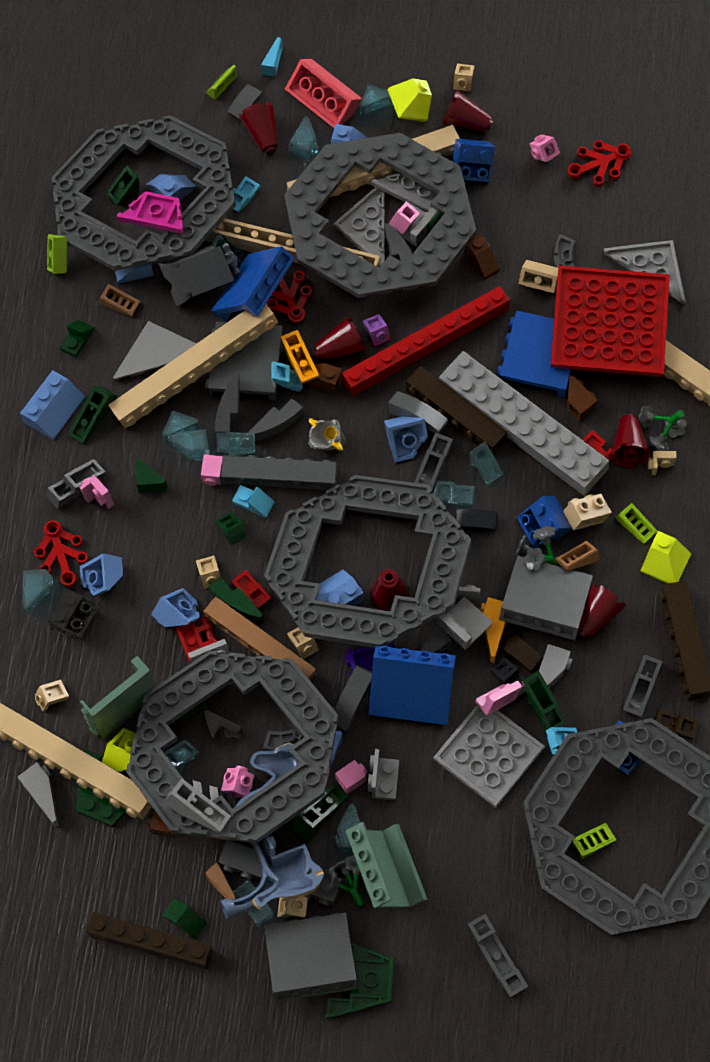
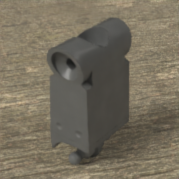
(199, 272)

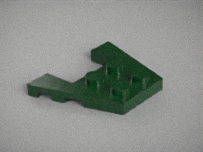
(95, 807)
(374, 983)

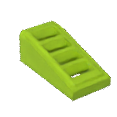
(622, 519)
(582, 853)

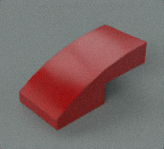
(251, 588)

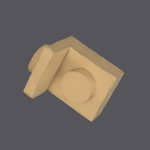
(463, 77)
(661, 458)
(208, 571)
(304, 645)
(50, 694)
(292, 907)

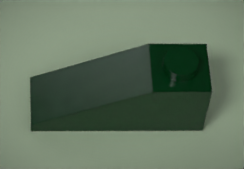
(92, 413)
(316, 815)

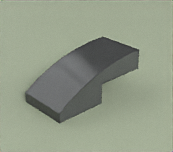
(246, 97)

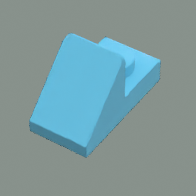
(253, 501)
(557, 735)

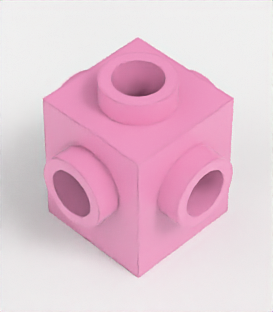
(544, 148)
(237, 782)

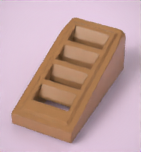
(105, 301)
(583, 555)
(218, 880)

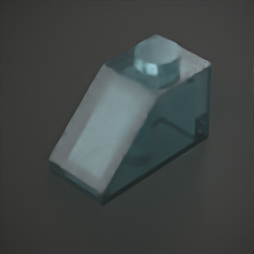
(304, 140)
(191, 443)
(35, 587)
(349, 820)

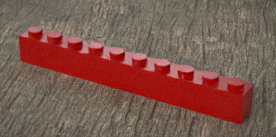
(425, 341)

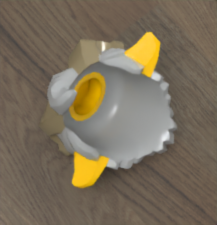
(326, 435)

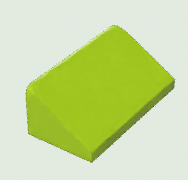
(222, 83)
(57, 254)

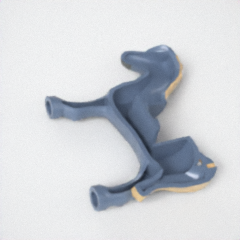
(284, 873)

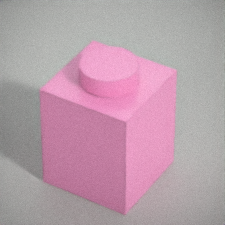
(404, 218)
(211, 470)
(351, 776)

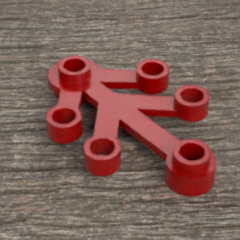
(600, 160)
(288, 296)
(59, 550)

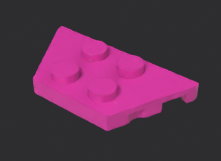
(155, 212)

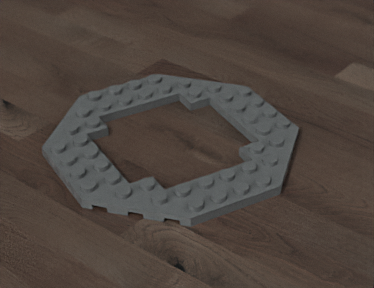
(100, 150)
(349, 270)
(356, 624)
(197, 682)
(560, 785)

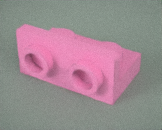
(93, 488)
(498, 697)

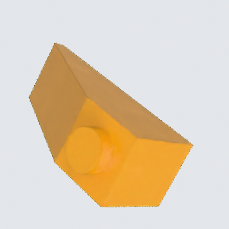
(299, 356)
(494, 633)

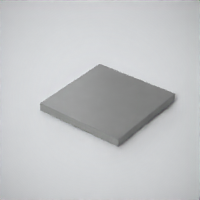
(489, 754)

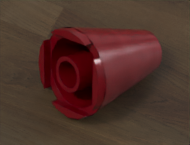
(467, 114)
(261, 125)
(340, 341)
(630, 444)
(385, 588)
(598, 610)

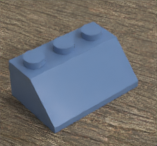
(52, 405)
(341, 589)

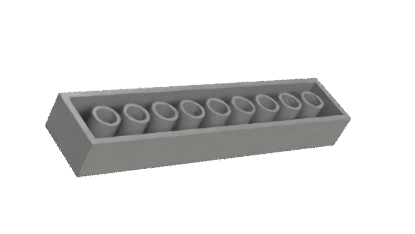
(526, 424)

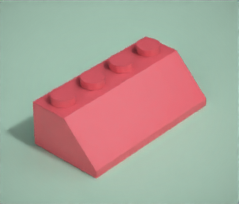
(322, 92)

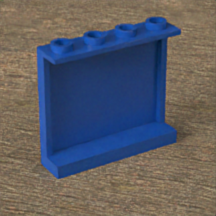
(255, 283)
(529, 354)
(411, 685)

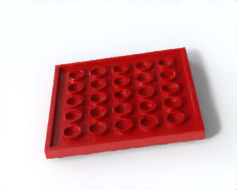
(610, 321)

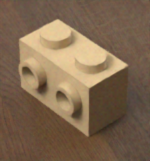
(539, 276)
(587, 511)

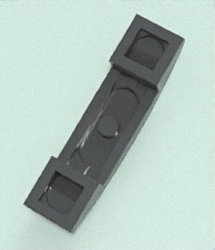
(496, 955)

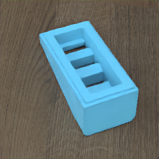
(270, 63)

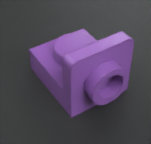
(377, 329)

